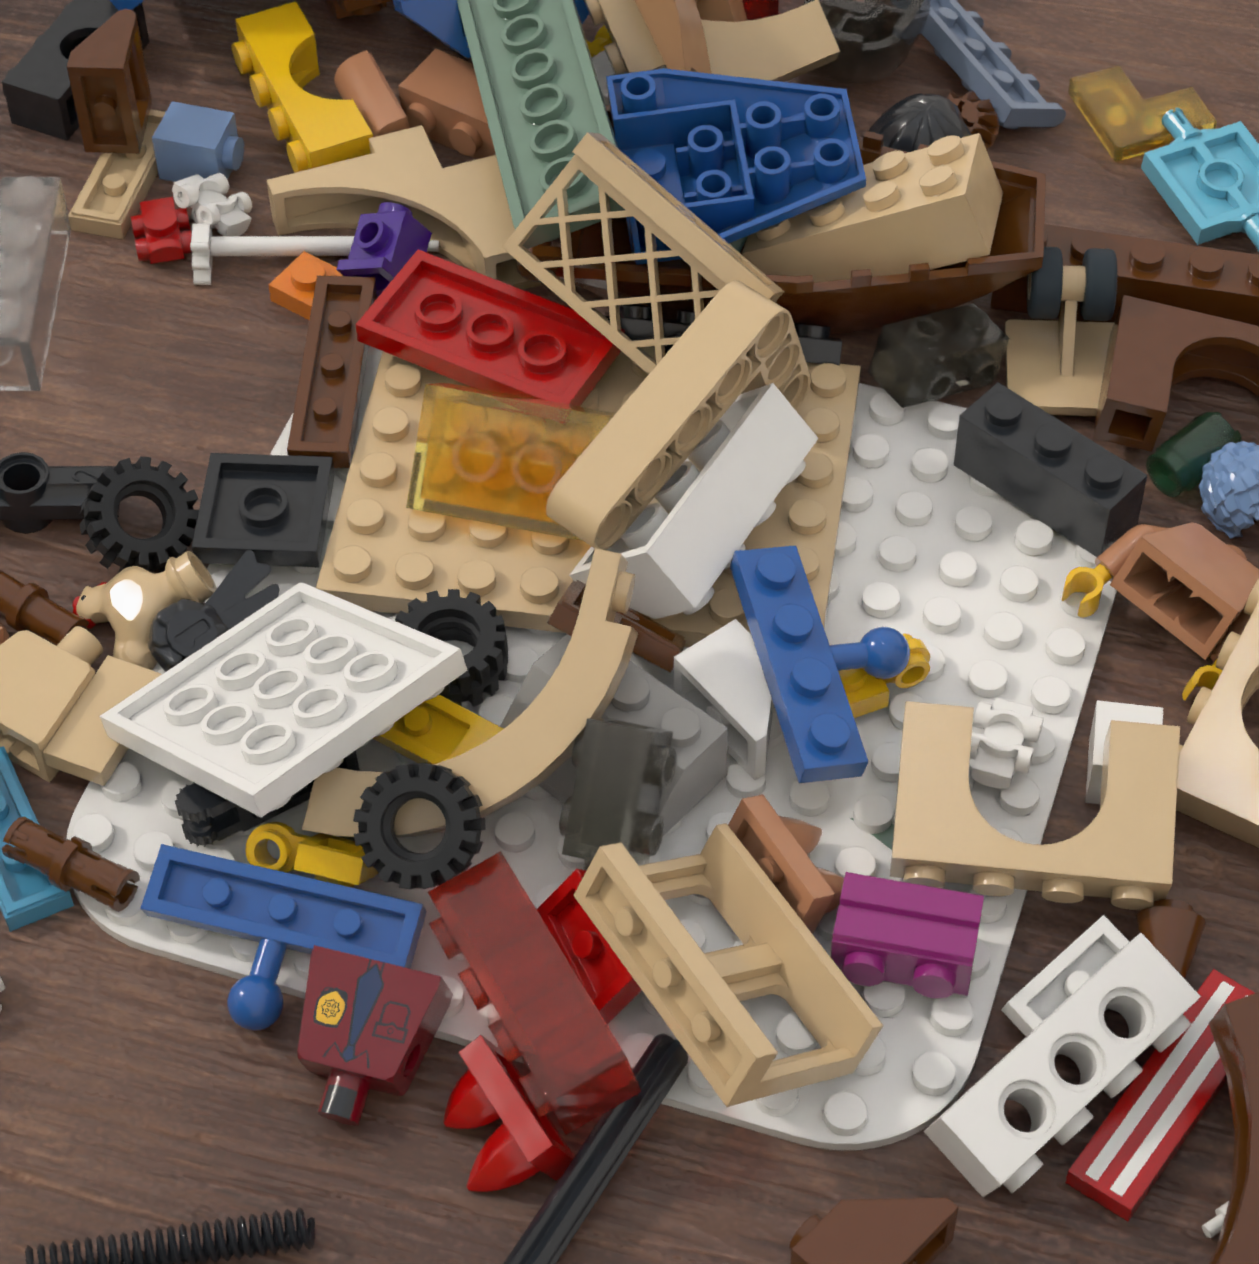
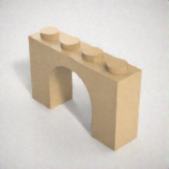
(1219, 759)
(1117, 856)

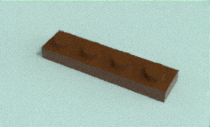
(332, 370)

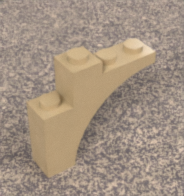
(457, 203)

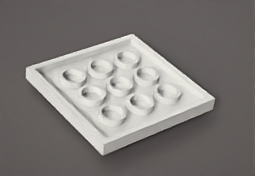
(283, 697)

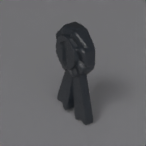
(191, 625)

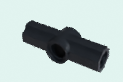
(38, 493)

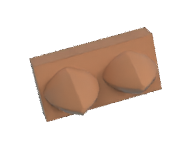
(782, 852)

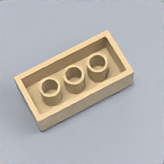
(915, 210)

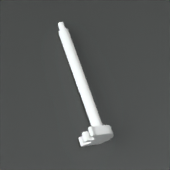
(206, 246)

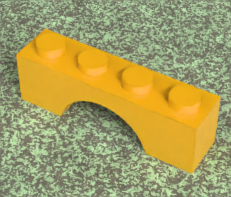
(281, 59)

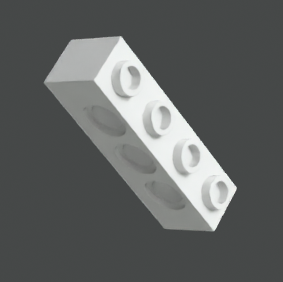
(975, 1129)

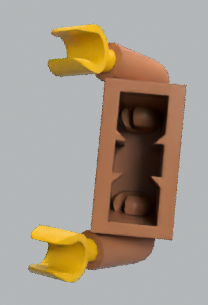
(1178, 579)

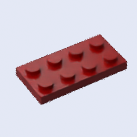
(486, 333)

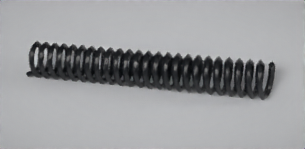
(249, 1245)

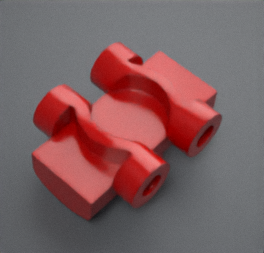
(161, 228)

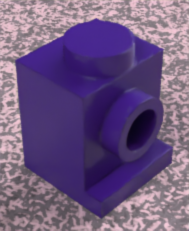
(384, 244)

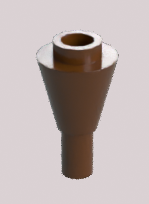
(1173, 931)

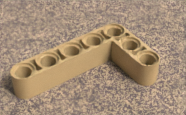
(727, 351)

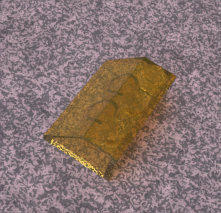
(496, 455)

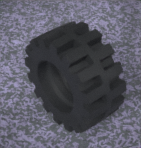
(468, 622)

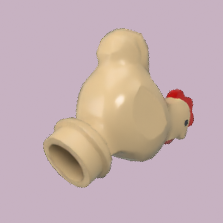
(136, 598)

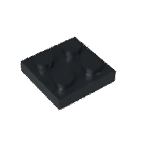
(265, 506)

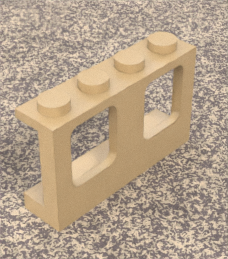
(703, 991)

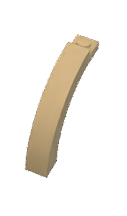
(531, 744)

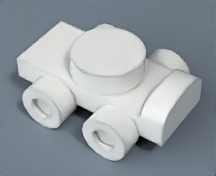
(210, 204)
(1001, 746)

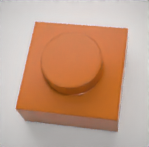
(296, 283)

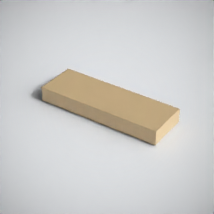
(117, 188)

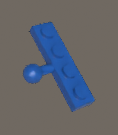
(804, 667)
(279, 914)

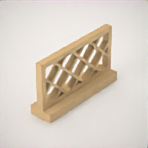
(661, 217)

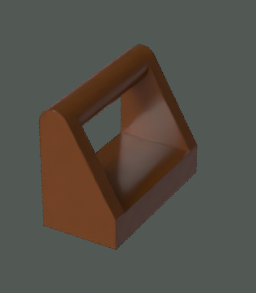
(111, 86)

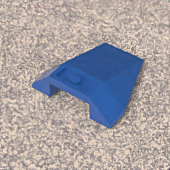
(735, 146)

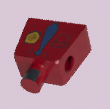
(366, 1028)

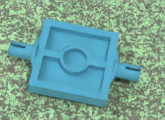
(1208, 178)

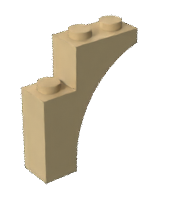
(756, 49)

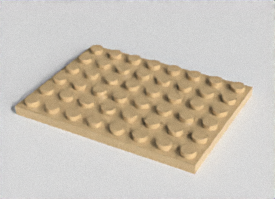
(392, 554)

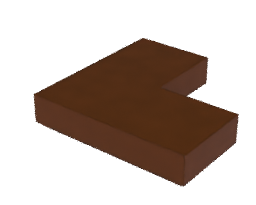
(653, 641)

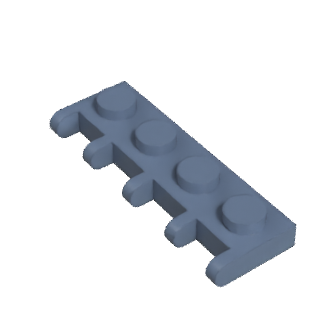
(987, 67)

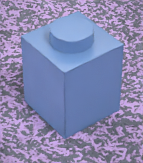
(196, 142)

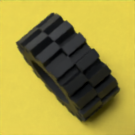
(146, 481)
(378, 834)

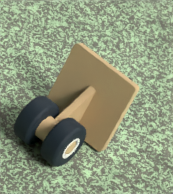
(1063, 360)

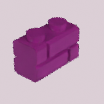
(906, 935)

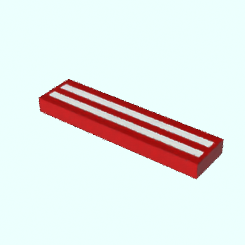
(1157, 1109)

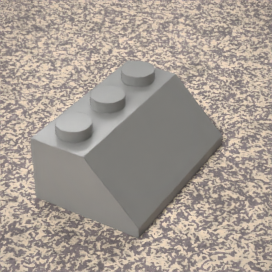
(643, 700)

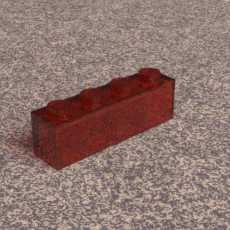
(533, 992)

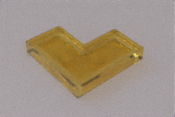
(1125, 120)

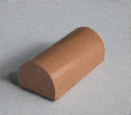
(364, 82)

